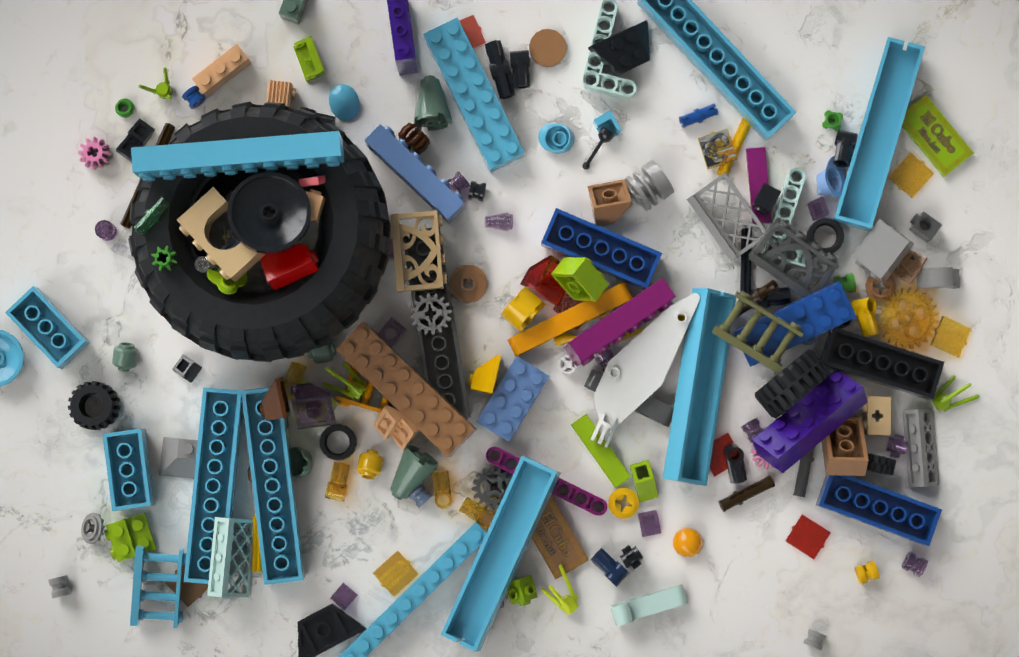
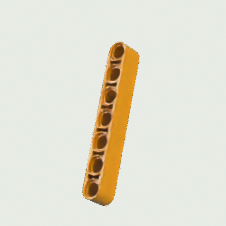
(569, 319)

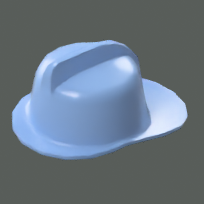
(831, 180)

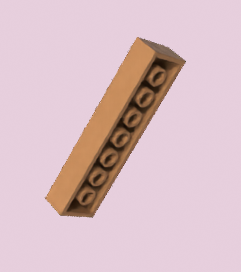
(406, 389)

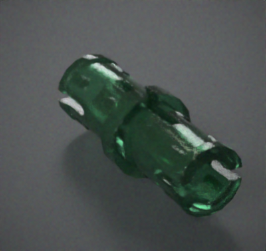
(152, 216)

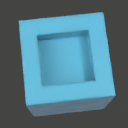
(609, 122)

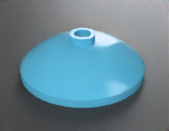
(11, 358)

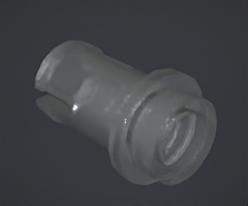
(203, 264)

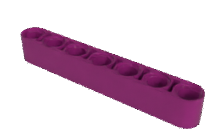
(573, 490)

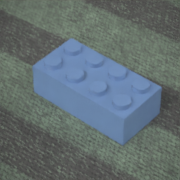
(512, 399)

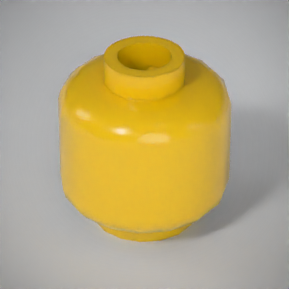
(370, 464)

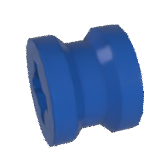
(194, 97)

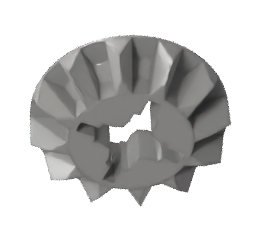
(88, 527)

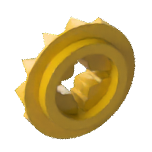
(631, 498)

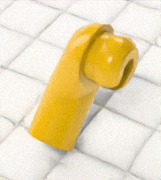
(564, 339)

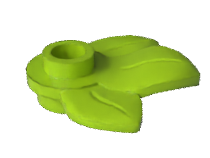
(225, 286)

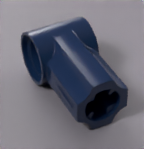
(613, 570)

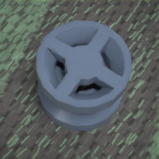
(420, 496)

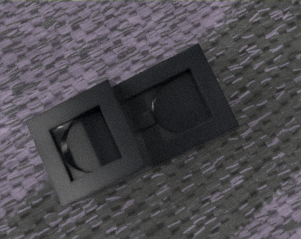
(137, 137)

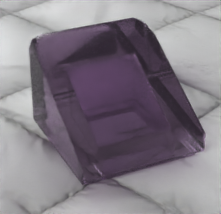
(818, 209)
(649, 523)
(343, 596)

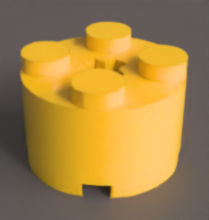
(522, 309)

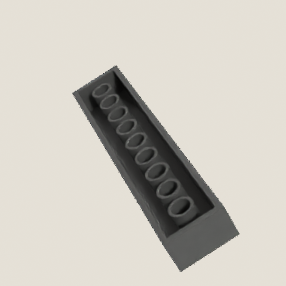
(440, 351)

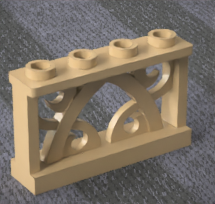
(398, 232)

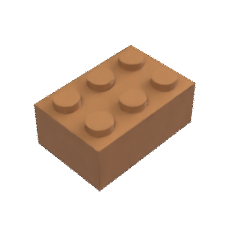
(846, 449)

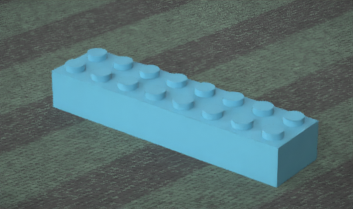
(474, 95)

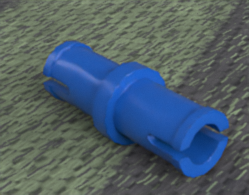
(698, 115)

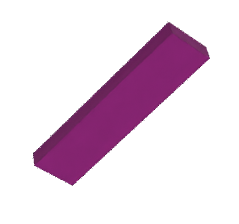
(756, 177)

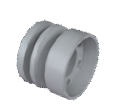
(651, 184)

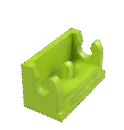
(309, 59)

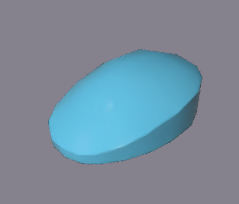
(344, 102)
(556, 138)

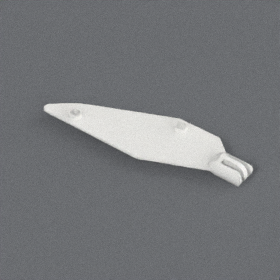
(640, 367)

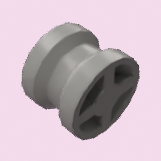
(815, 639)

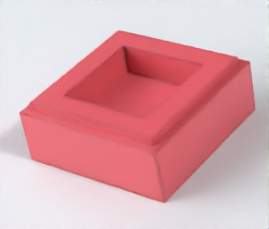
(317, 180)

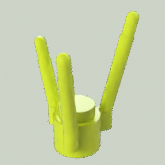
(565, 603)

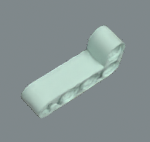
(649, 604)

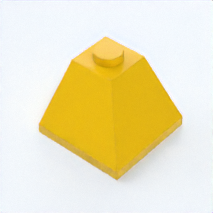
(485, 376)

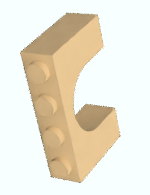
(197, 223)

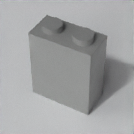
(882, 250)

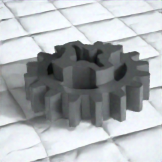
(486, 482)

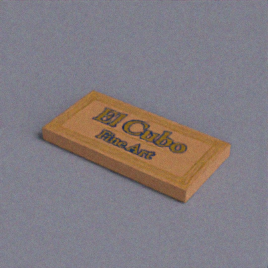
(557, 541)

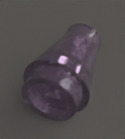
(500, 221)

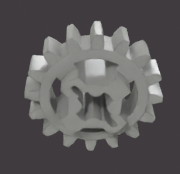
(422, 314)

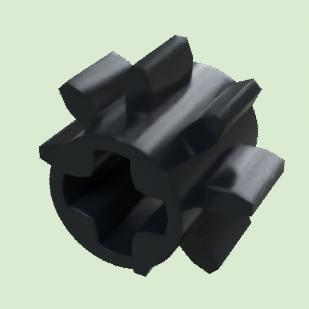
(631, 557)

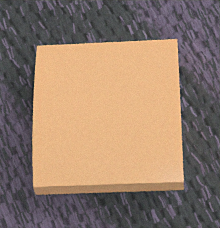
(395, 425)

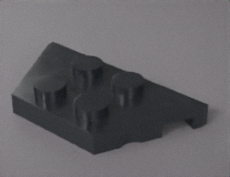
(624, 49)
(325, 630)

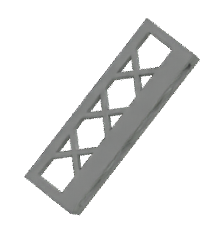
(917, 449)

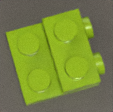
(127, 535)

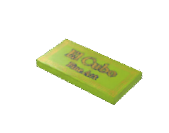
(935, 136)

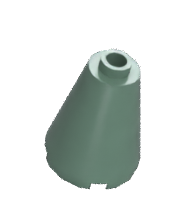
(431, 106)
(412, 471)

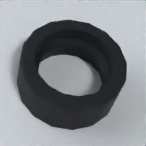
(835, 226)
(352, 440)

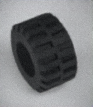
(78, 400)

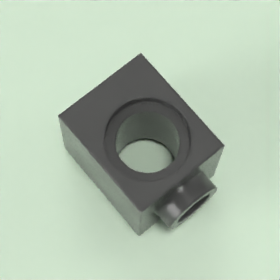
(933, 226)

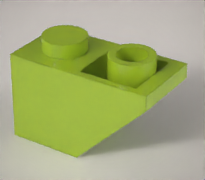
(643, 480)

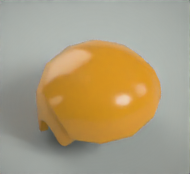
(688, 542)

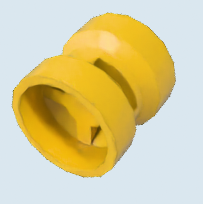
(867, 572)

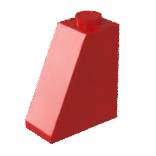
(289, 265)

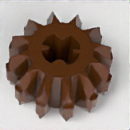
(414, 138)

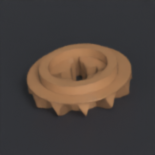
(873, 292)

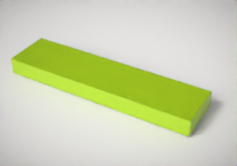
(604, 456)

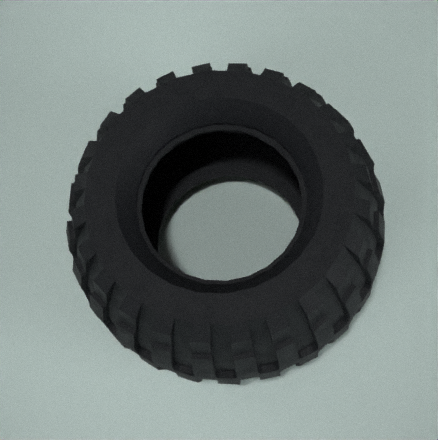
(266, 321)

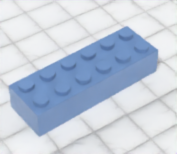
(414, 173)

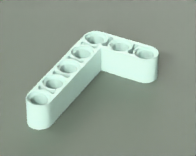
(596, 72)
(790, 206)

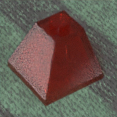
(542, 283)

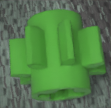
(158, 257)

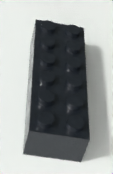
(882, 363)

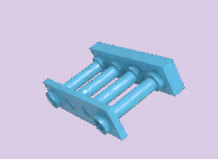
(141, 575)

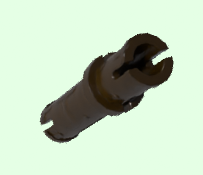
(761, 295)
(739, 497)

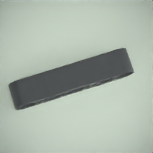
(649, 408)

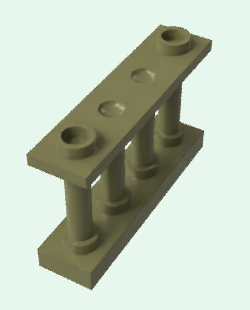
(740, 340)

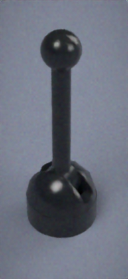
(604, 136)

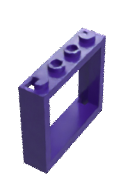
(402, 36)

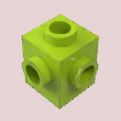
(522, 590)

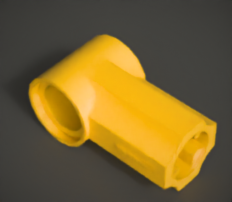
(865, 311)

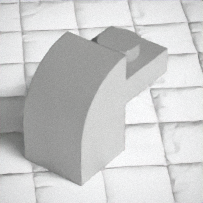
(938, 278)

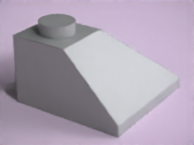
(178, 457)

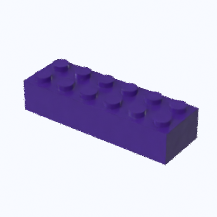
(810, 421)

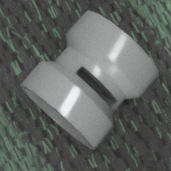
(59, 582)

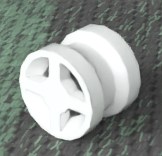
(566, 362)

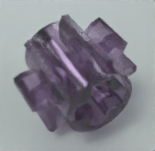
(896, 446)

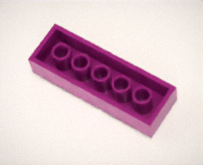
(622, 320)

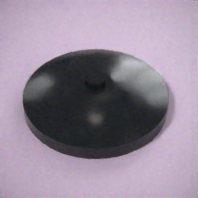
(269, 213)

